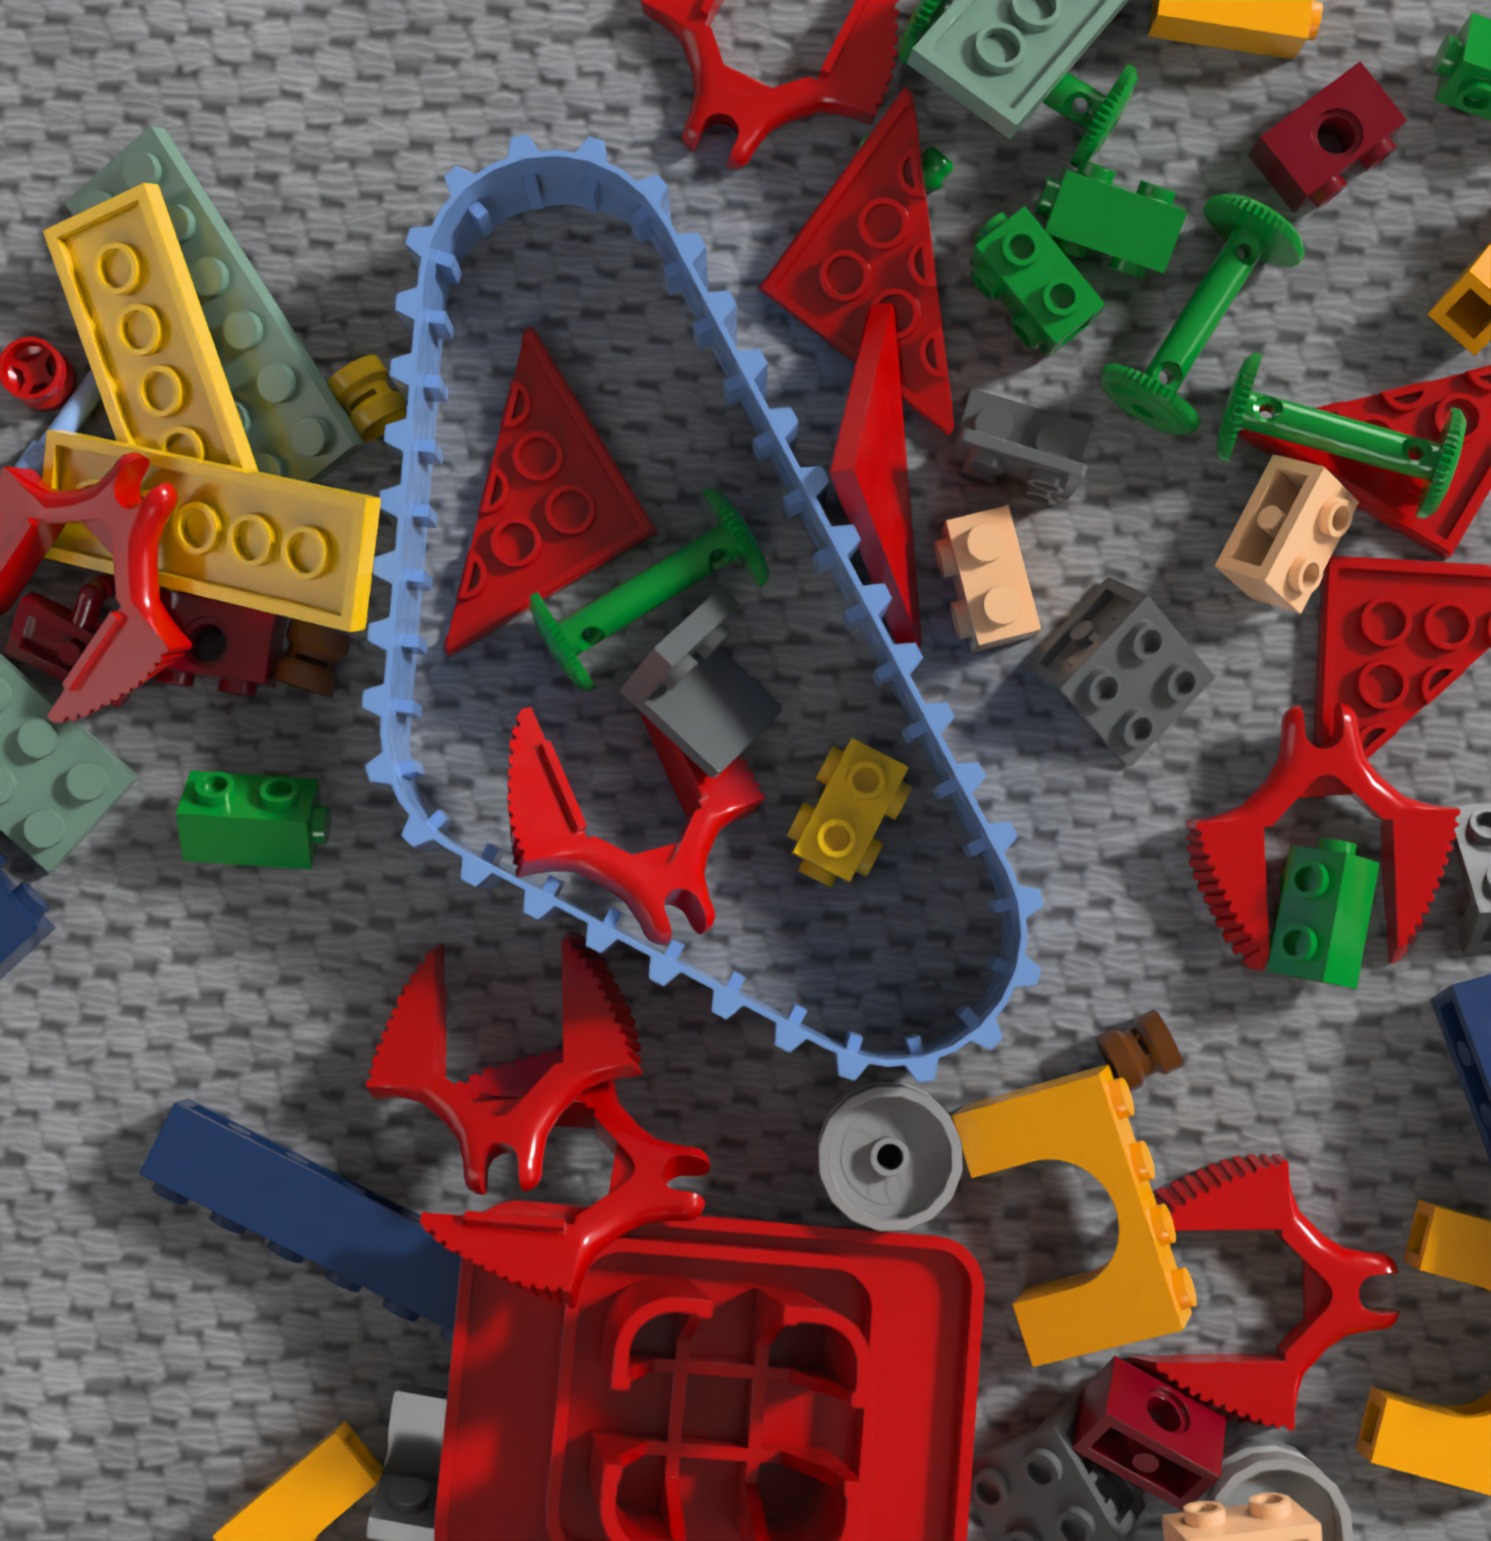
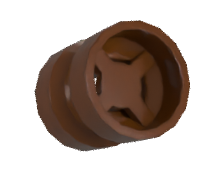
(316, 644)
(1126, 1057)

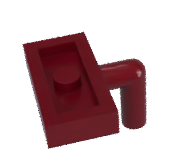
(56, 636)

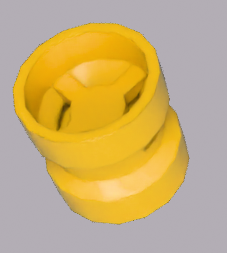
(367, 396)

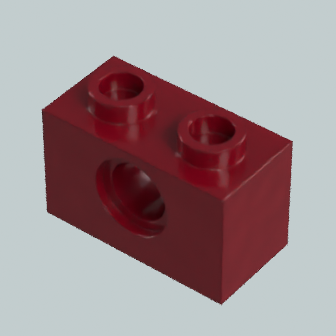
(1351, 111)
(251, 647)
(1149, 1433)

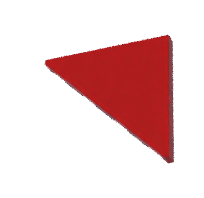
(873, 248)
(1419, 412)
(873, 472)
(547, 505)
(1395, 639)

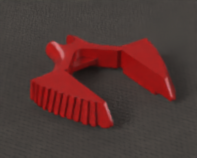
(848, 85)
(141, 634)
(551, 834)
(1231, 845)
(596, 1049)
(546, 1252)
(1265, 1386)

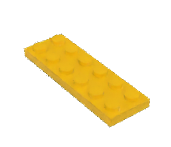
(146, 330)
(235, 532)

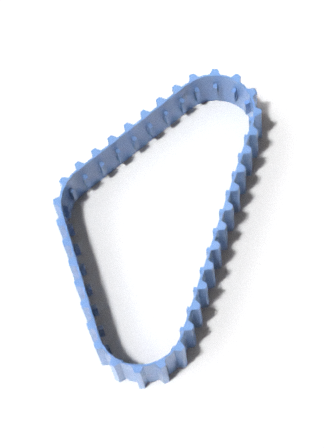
(586, 179)

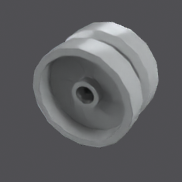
(928, 1149)
(1276, 1467)

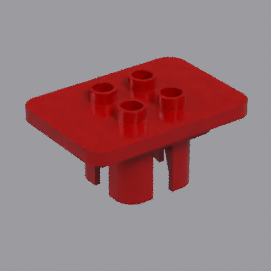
(718, 1389)

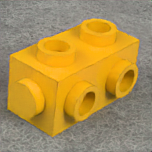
(840, 830)

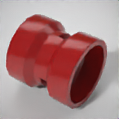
(26, 365)

